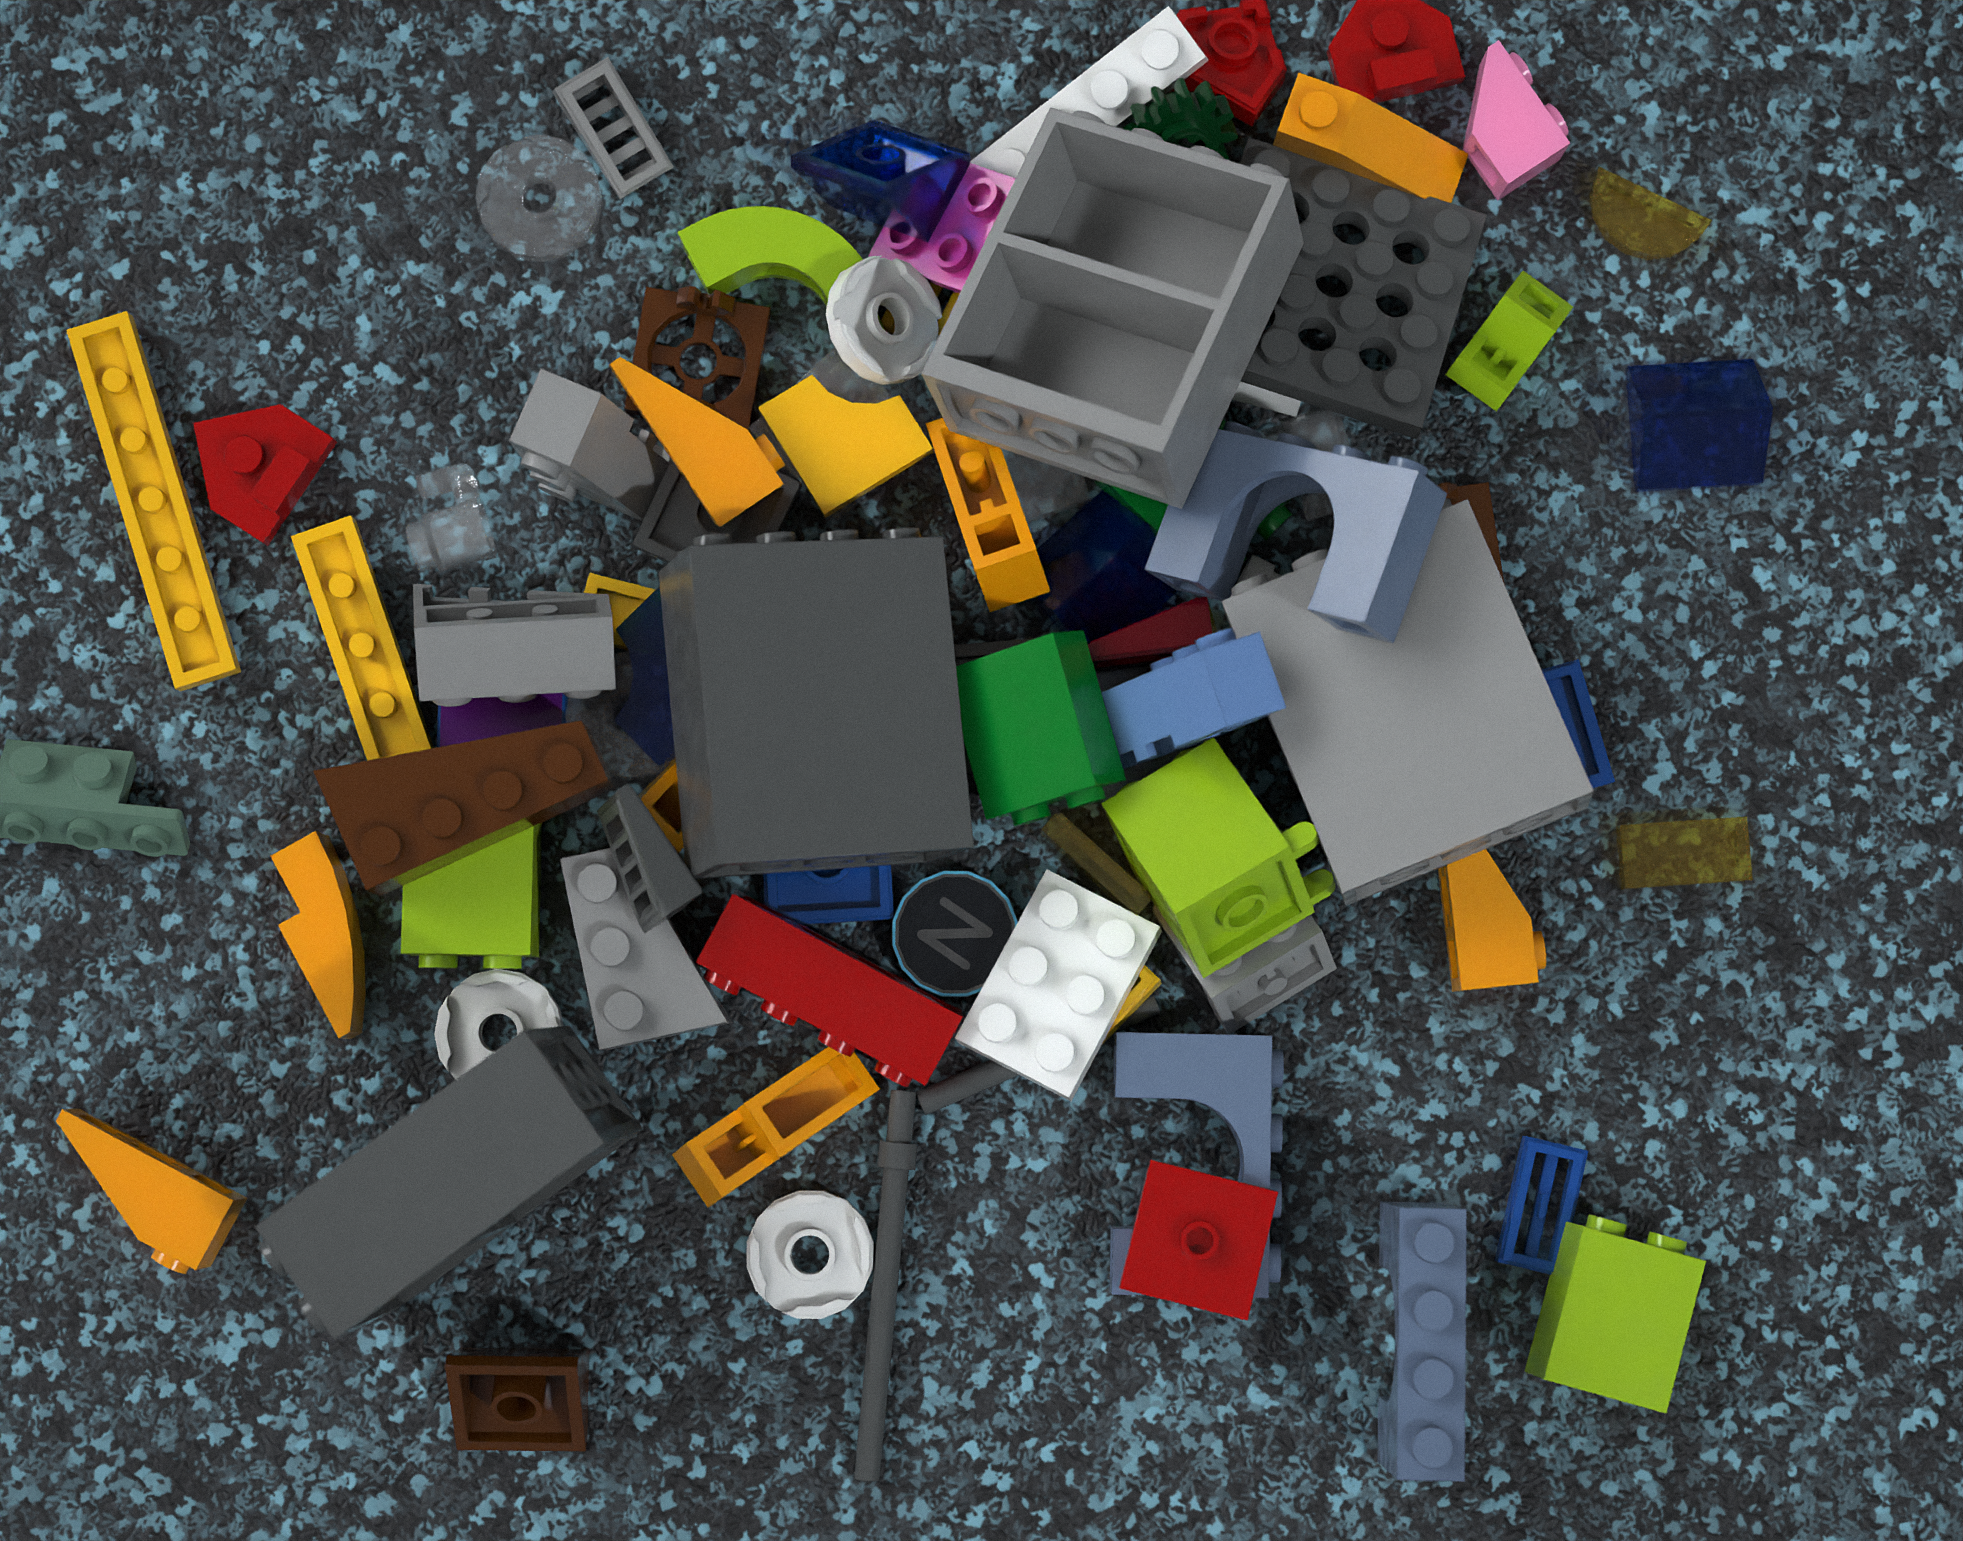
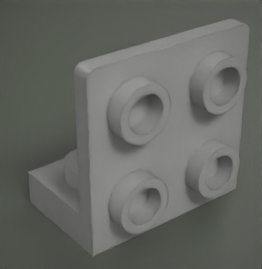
(1263, 974)

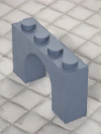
(1379, 524)
(1233, 1080)
(1425, 1414)

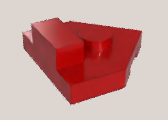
(1394, 50)
(1240, 54)
(259, 465)

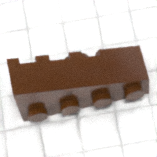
(450, 801)

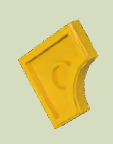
(843, 445)

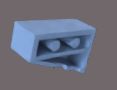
(1193, 697)

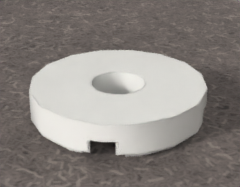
(856, 327)
(476, 1000)
(771, 1260)

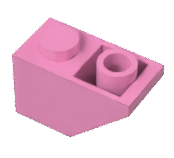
(1508, 126)

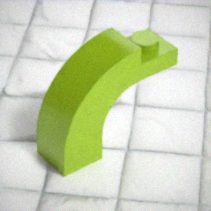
(763, 244)

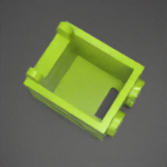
(1214, 857)

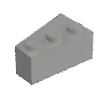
(584, 447)
(512, 646)
(635, 981)

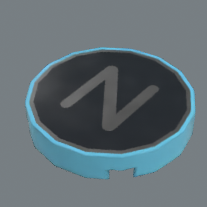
(952, 932)

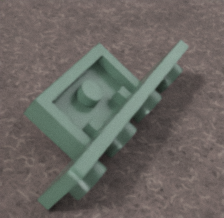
(81, 801)

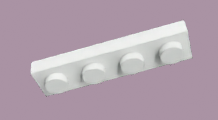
(1123, 77)

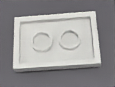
(1058, 985)

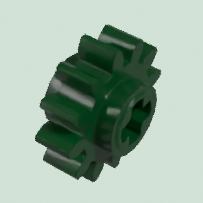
(1187, 117)

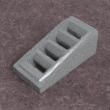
(585, 83)

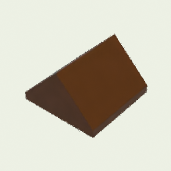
(519, 1398)

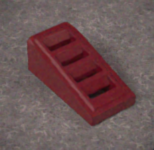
(1154, 636)

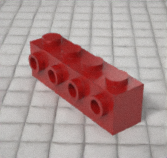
(829, 988)

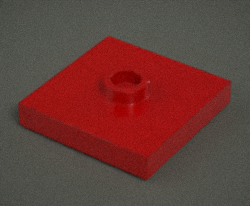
(1198, 1239)

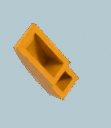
(326, 930)
(774, 1123)

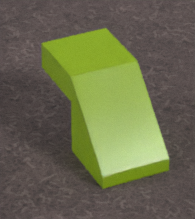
(1509, 340)

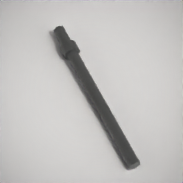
(897, 1157)

